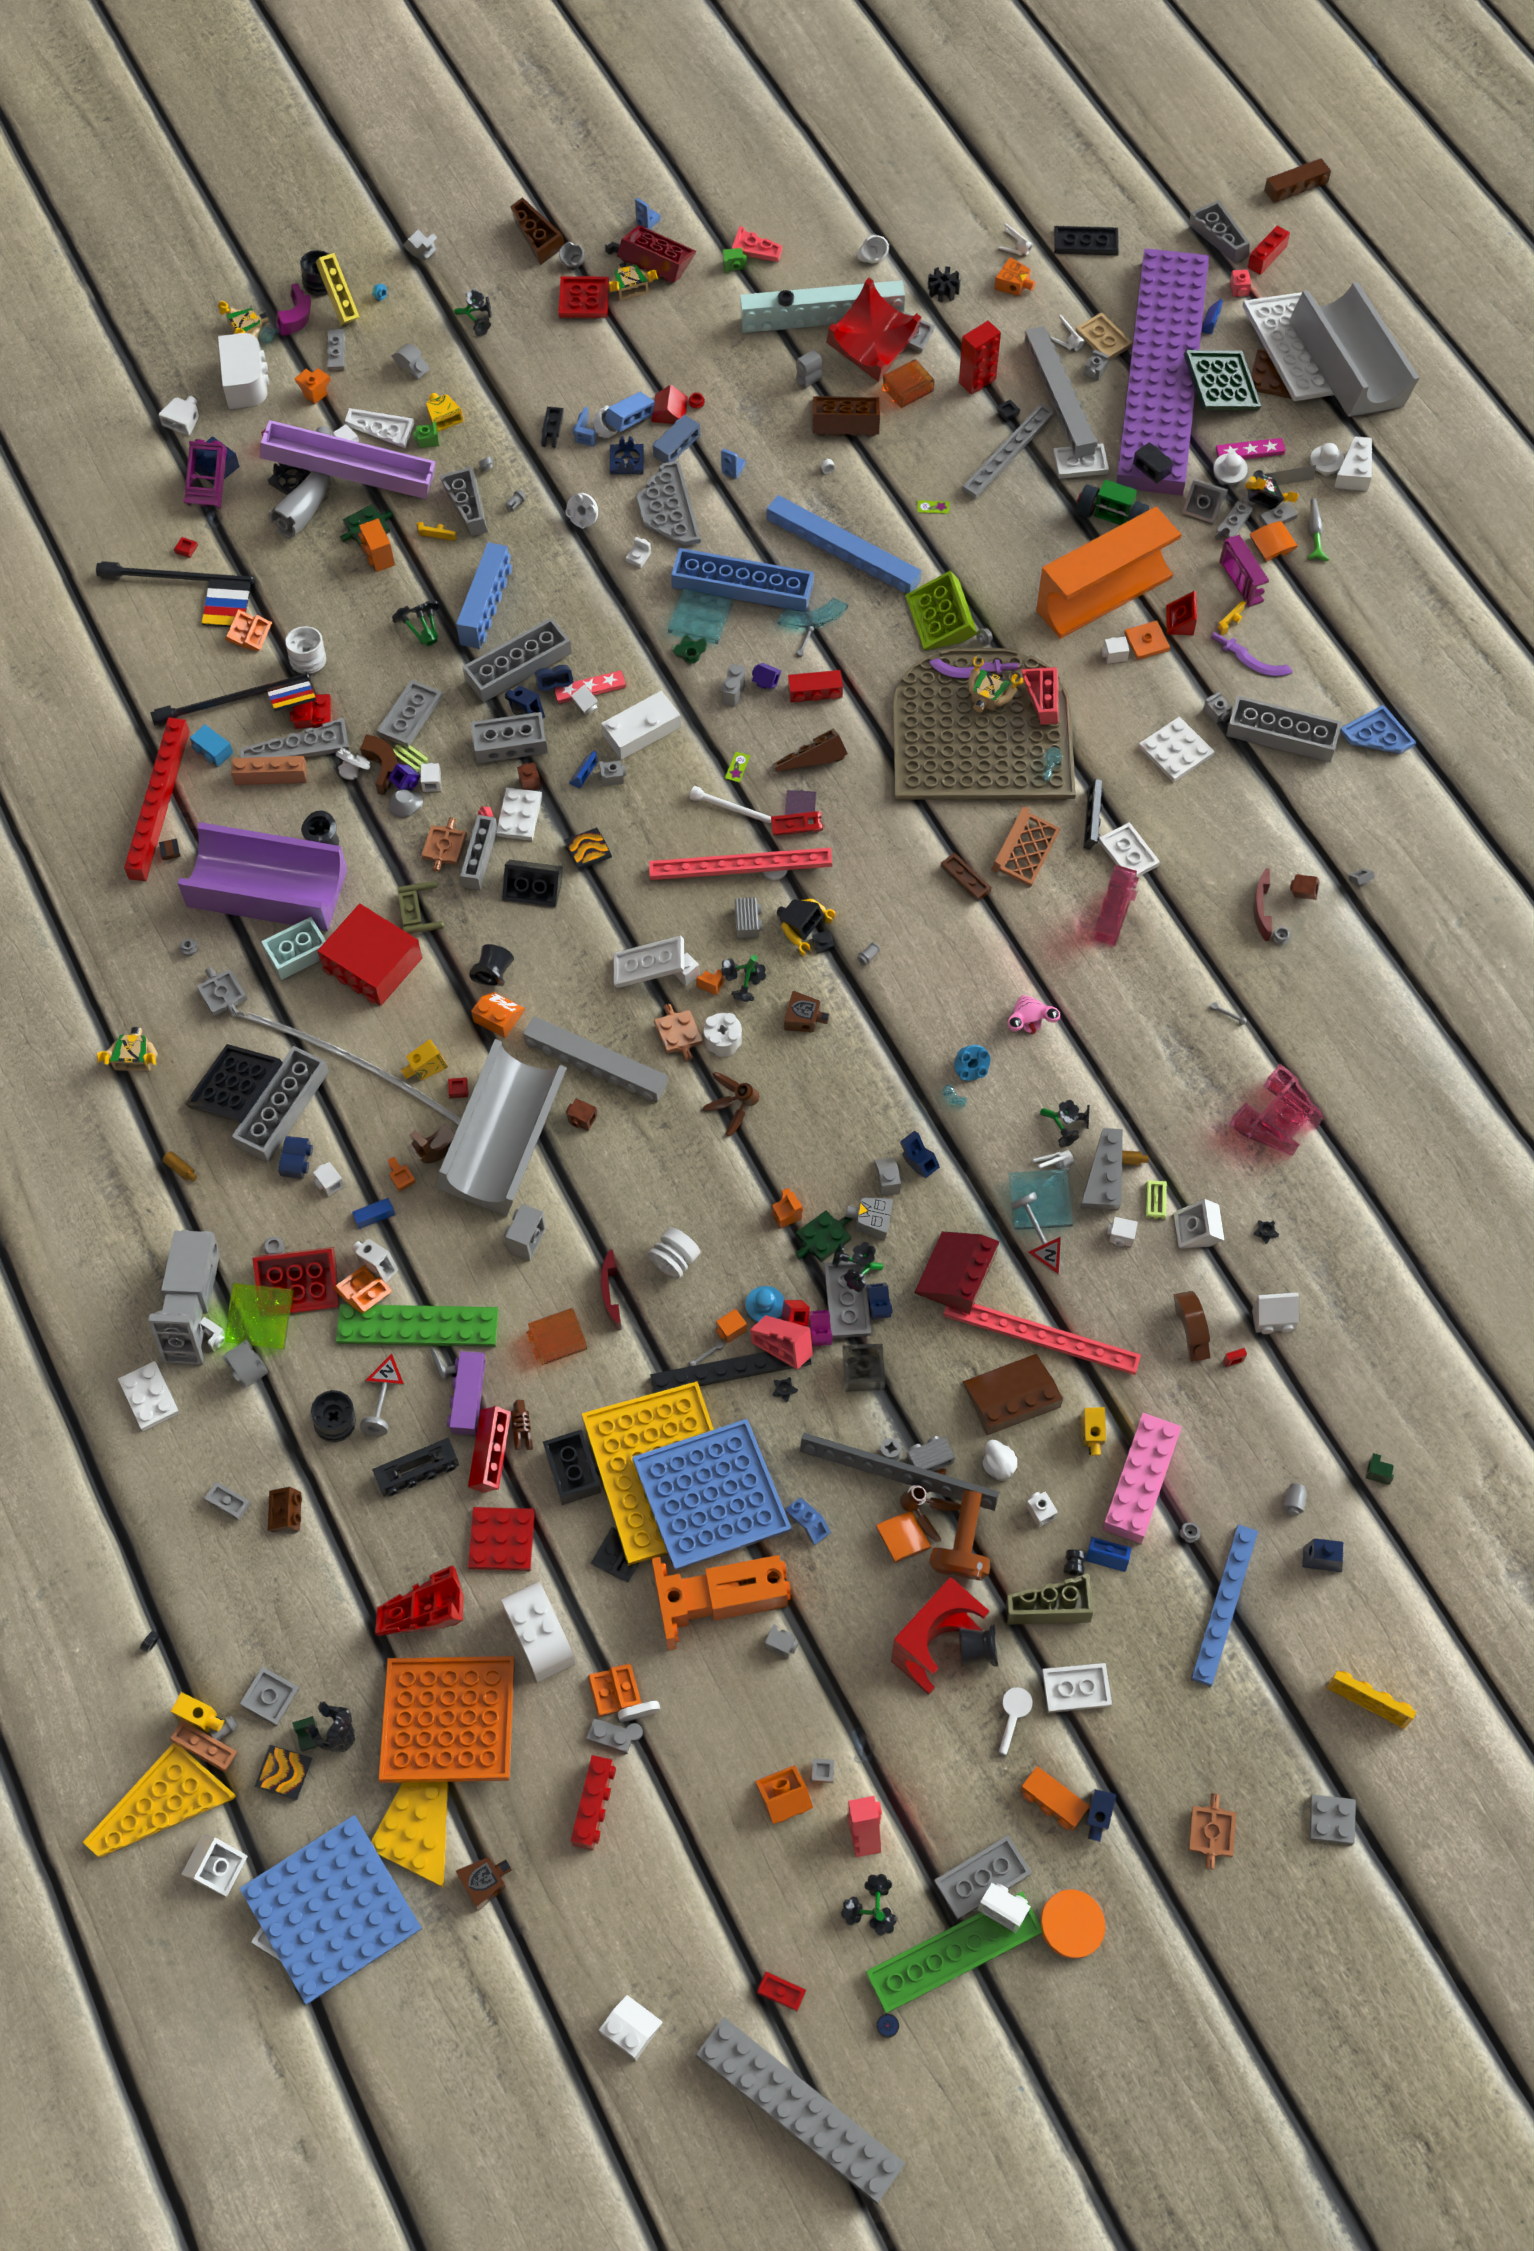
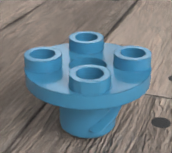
(972, 1062)
(764, 1301)

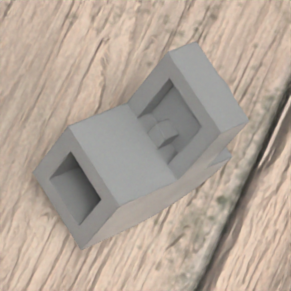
(420, 246)
(410, 357)

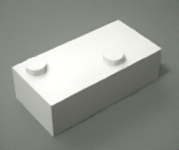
(641, 725)

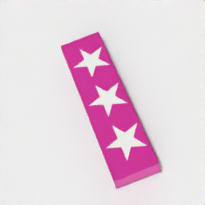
(1253, 449)

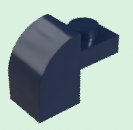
(917, 1156)
(879, 1300)

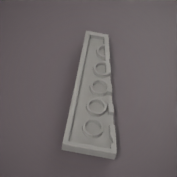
(311, 743)

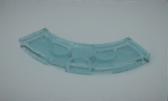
(813, 618)

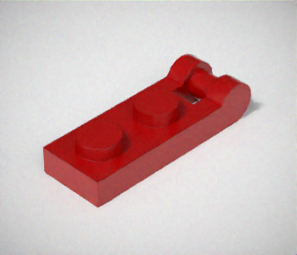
(796, 823)

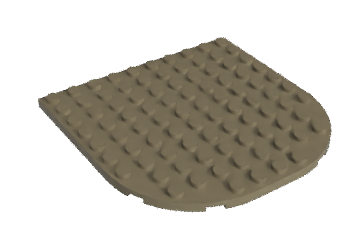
(963, 754)

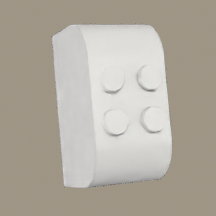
(243, 370)
(538, 1631)

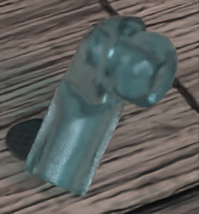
(952, 1098)

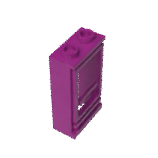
(200, 495)
(1243, 570)

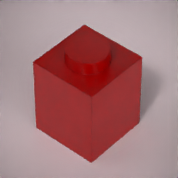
(796, 1312)

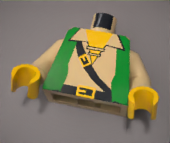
(631, 281)
(243, 320)
(989, 689)
(130, 1052)

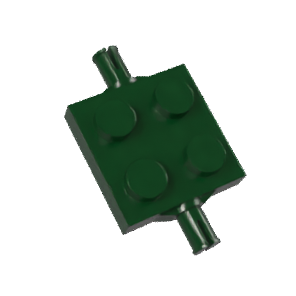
(363, 516)
(823, 1236)

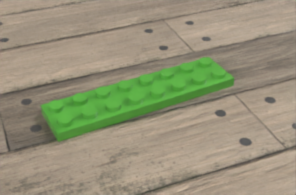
(418, 1325)
(946, 1957)

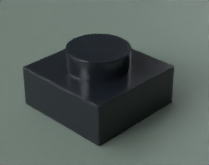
(1008, 410)
(823, 942)

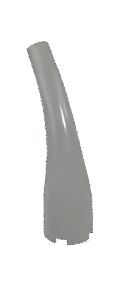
(300, 505)

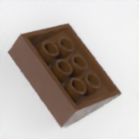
(846, 415)
(1013, 1394)

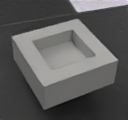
(1361, 877)
(822, 1770)

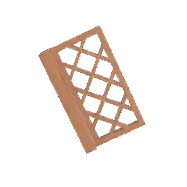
(1010, 844)

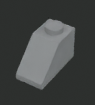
(888, 1176)

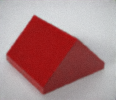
(669, 405)
(1182, 615)

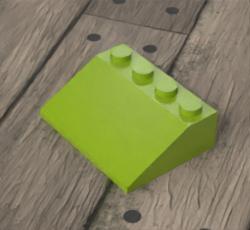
(941, 612)

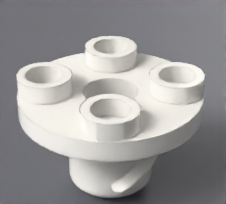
(1327, 459)
(1230, 469)
(582, 510)
(350, 767)

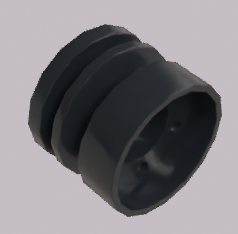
(311, 276)
(330, 1406)

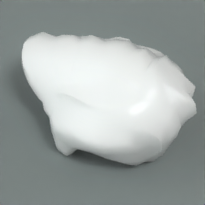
(873, 249)
(601, 427)
(999, 1461)

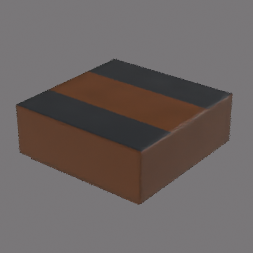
(169, 849)

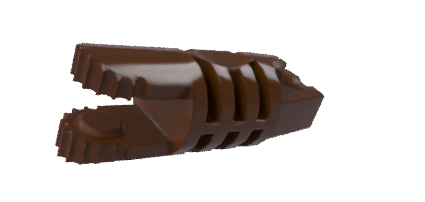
(521, 1425)

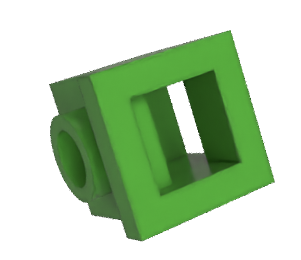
(734, 259)
(426, 435)

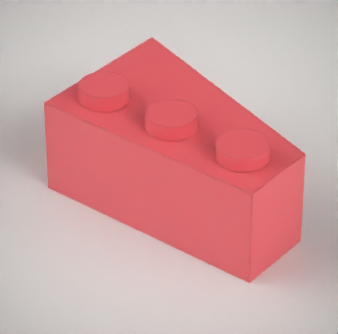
(1043, 692)
(783, 1340)
(864, 1822)

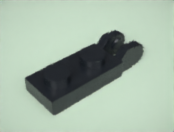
(552, 425)

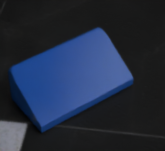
(1212, 317)
(584, 770)
(373, 1213)
(1108, 1554)

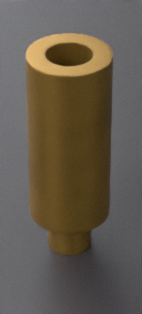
(1133, 1158)
(179, 1166)

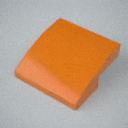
(1273, 540)
(248, 631)
(362, 1289)
(903, 1536)
(614, 1690)

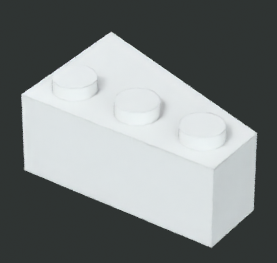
(1357, 466)

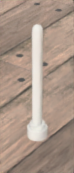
(698, 794)

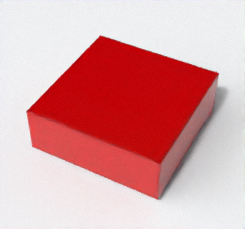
(185, 547)
(458, 1087)
(1235, 1357)

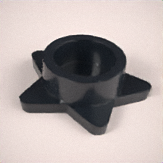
(1262, 1226)
(785, 1383)

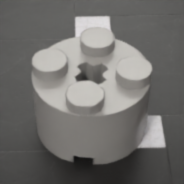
(245, 1364)

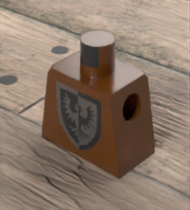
(804, 1013)
(483, 1880)

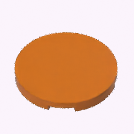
(1072, 1924)

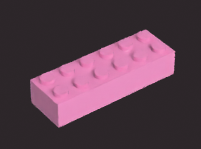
(1142, 1478)

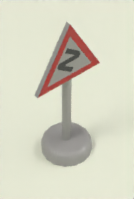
(1049, 1252)
(386, 1374)

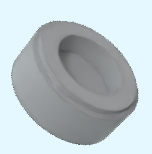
(274, 1245)

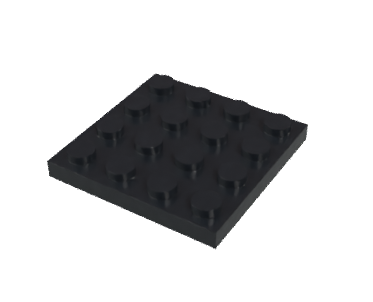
(234, 1083)

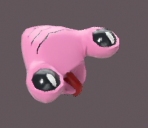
(1029, 1014)

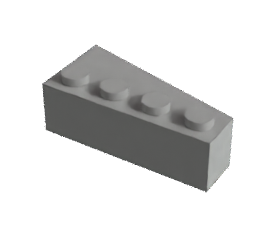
(1220, 230)
(465, 496)
(1105, 1176)

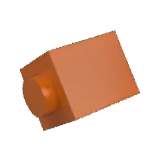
(730, 1326)

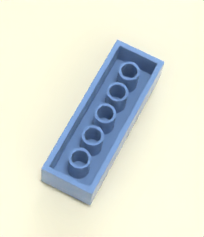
(484, 595)

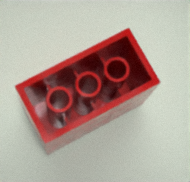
(369, 954)

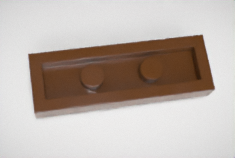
(966, 876)

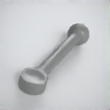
(800, 652)
(1214, 1006)
(718, 1346)

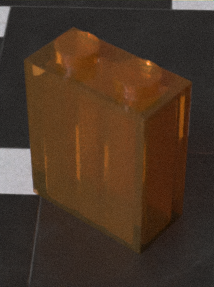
(908, 383)
(556, 1336)

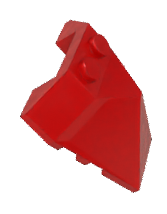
(425, 1608)

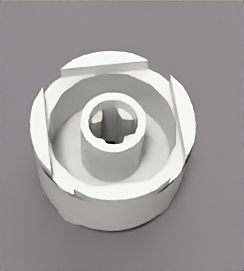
(722, 1034)

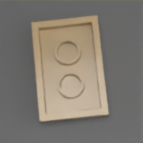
(1104, 336)

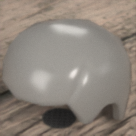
(571, 255)

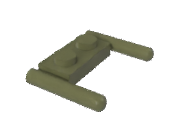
(410, 908)

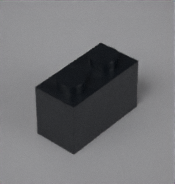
(1153, 462)

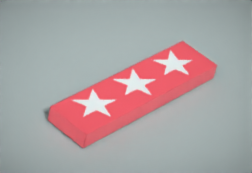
(596, 685)

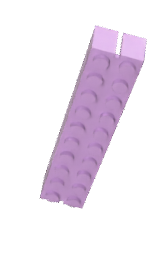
(347, 459)

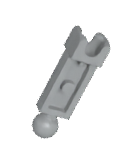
(1235, 518)

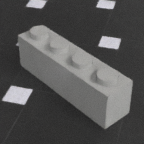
(478, 852)

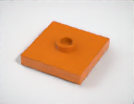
(1147, 640)

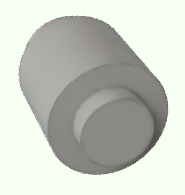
(1295, 1499)

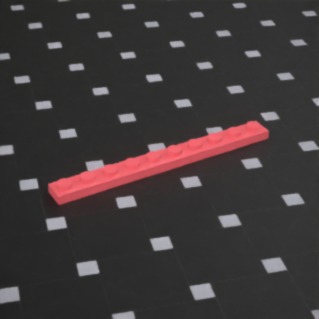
(740, 863)
(1048, 1337)

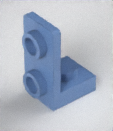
(644, 215)
(582, 434)
(731, 463)
(809, 1519)

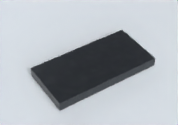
(1086, 240)

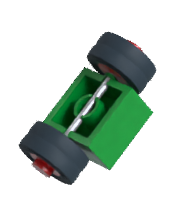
(1112, 503)

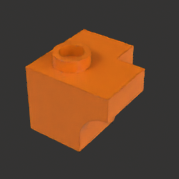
(313, 384)
(788, 1209)

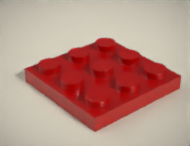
(583, 297)
(501, 1538)

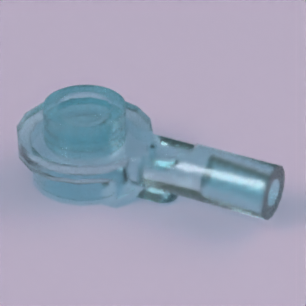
(267, 334)
(1053, 757)

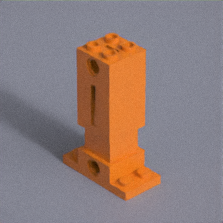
(721, 1593)

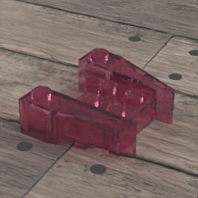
(1116, 904)
(1282, 1117)

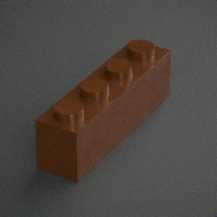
(1297, 180)

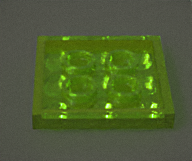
(258, 1315)

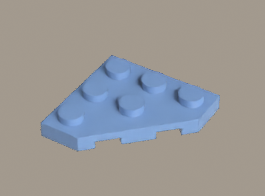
(1378, 731)

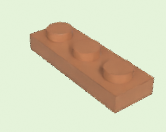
(203, 1746)

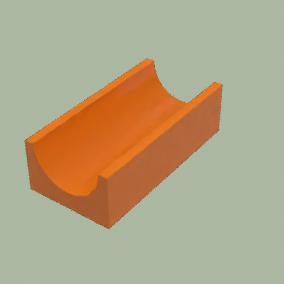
(1105, 572)

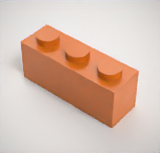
(1054, 1799)

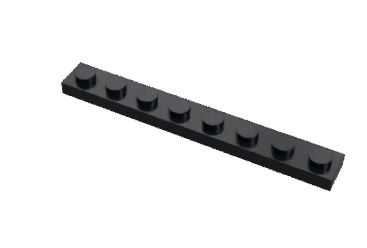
(720, 1371)

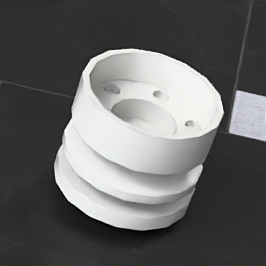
(305, 650)
(674, 1253)

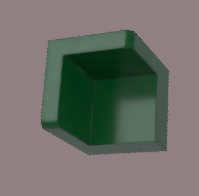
(1379, 1471)
(304, 1738)

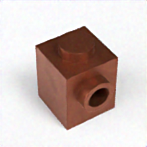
(529, 777)
(1305, 886)
(581, 1114)

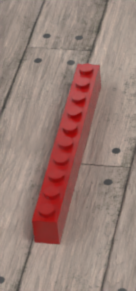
(157, 799)

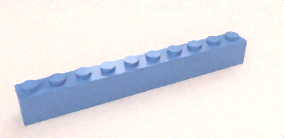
(843, 544)

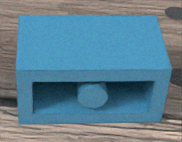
(211, 745)

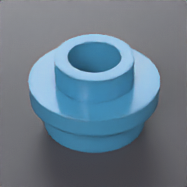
(379, 291)

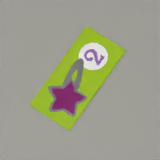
(933, 506)
(737, 766)

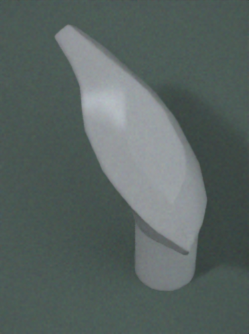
(443, 1371)

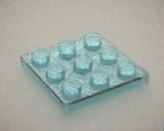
(700, 616)
(1053, 1198)

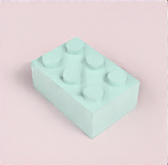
(294, 948)

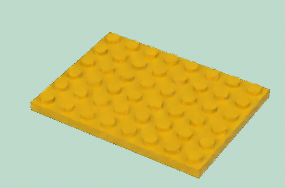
(631, 1430)

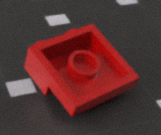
(312, 713)

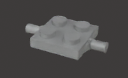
(222, 992)

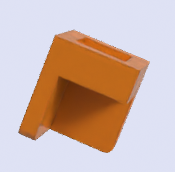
(710, 982)

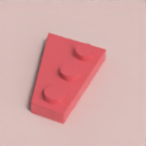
(756, 246)

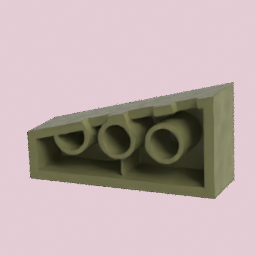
(1053, 1603)

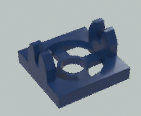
(626, 468)

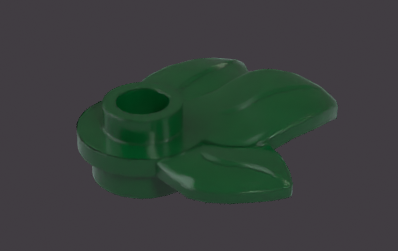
(689, 649)

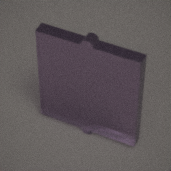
(800, 802)

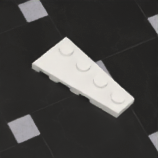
(383, 426)

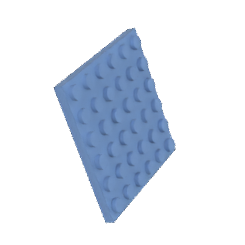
(711, 1494)
(330, 1909)

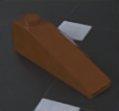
(825, 749)

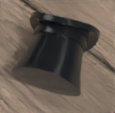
(320, 828)
(492, 965)
(978, 1646)

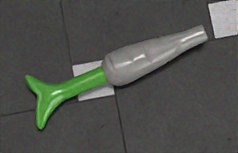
(1316, 530)

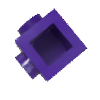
(765, 676)
(404, 777)

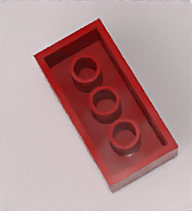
(979, 357)

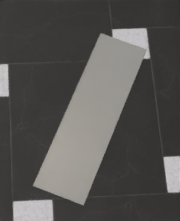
(1293, 475)

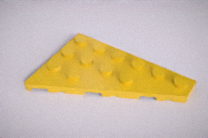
(164, 1796)
(416, 1830)

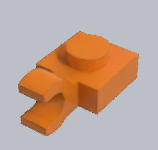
(400, 1176)

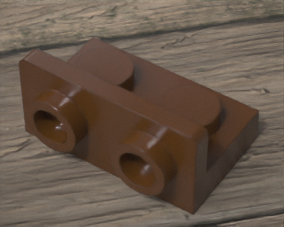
(284, 1509)

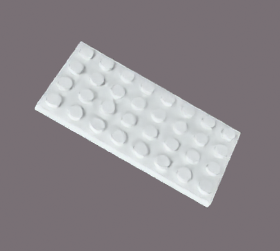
(1290, 357)

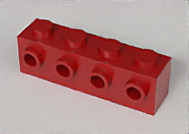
(489, 1449)
(592, 1802)

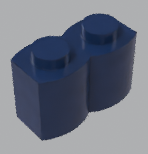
(550, 678)
(294, 1157)

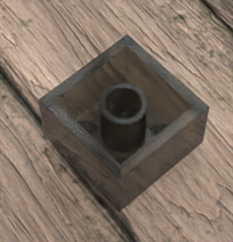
(863, 1367)

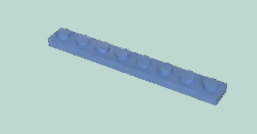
(1224, 1605)

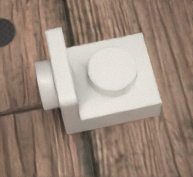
(639, 553)
(213, 1332)

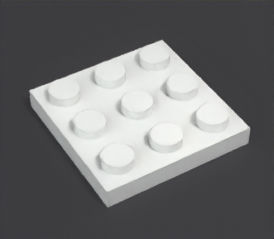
(1176, 749)

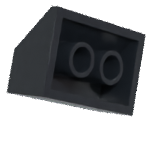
(532, 882)

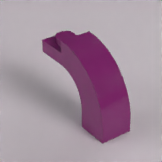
(297, 317)

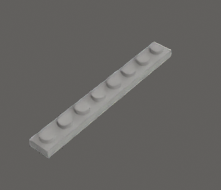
(1008, 451)

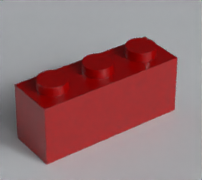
(1268, 250)
(815, 686)

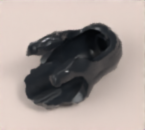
(340, 1734)

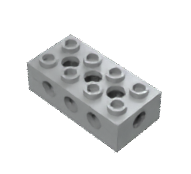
(509, 737)

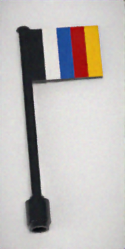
(224, 592)
(282, 695)

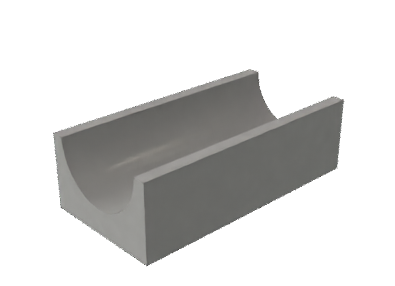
(1355, 352)
(498, 1131)

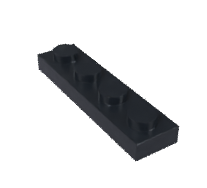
(1093, 811)

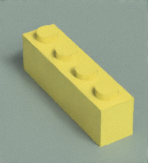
(337, 289)

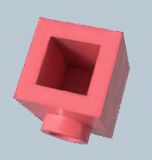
(1240, 283)

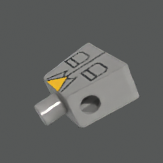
(872, 1216)

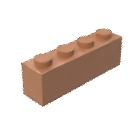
(269, 770)

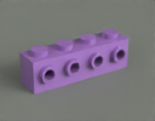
(467, 1393)

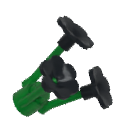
(428, 636)

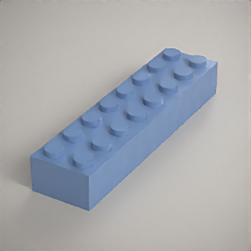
(742, 579)

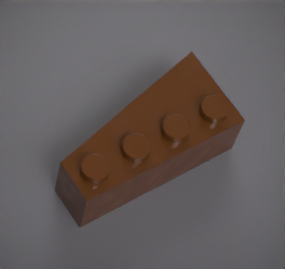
(537, 231)

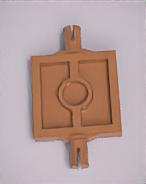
(444, 845)
(678, 1032)
(1212, 1831)

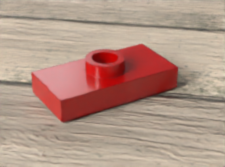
(781, 1991)

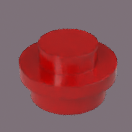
(696, 400)

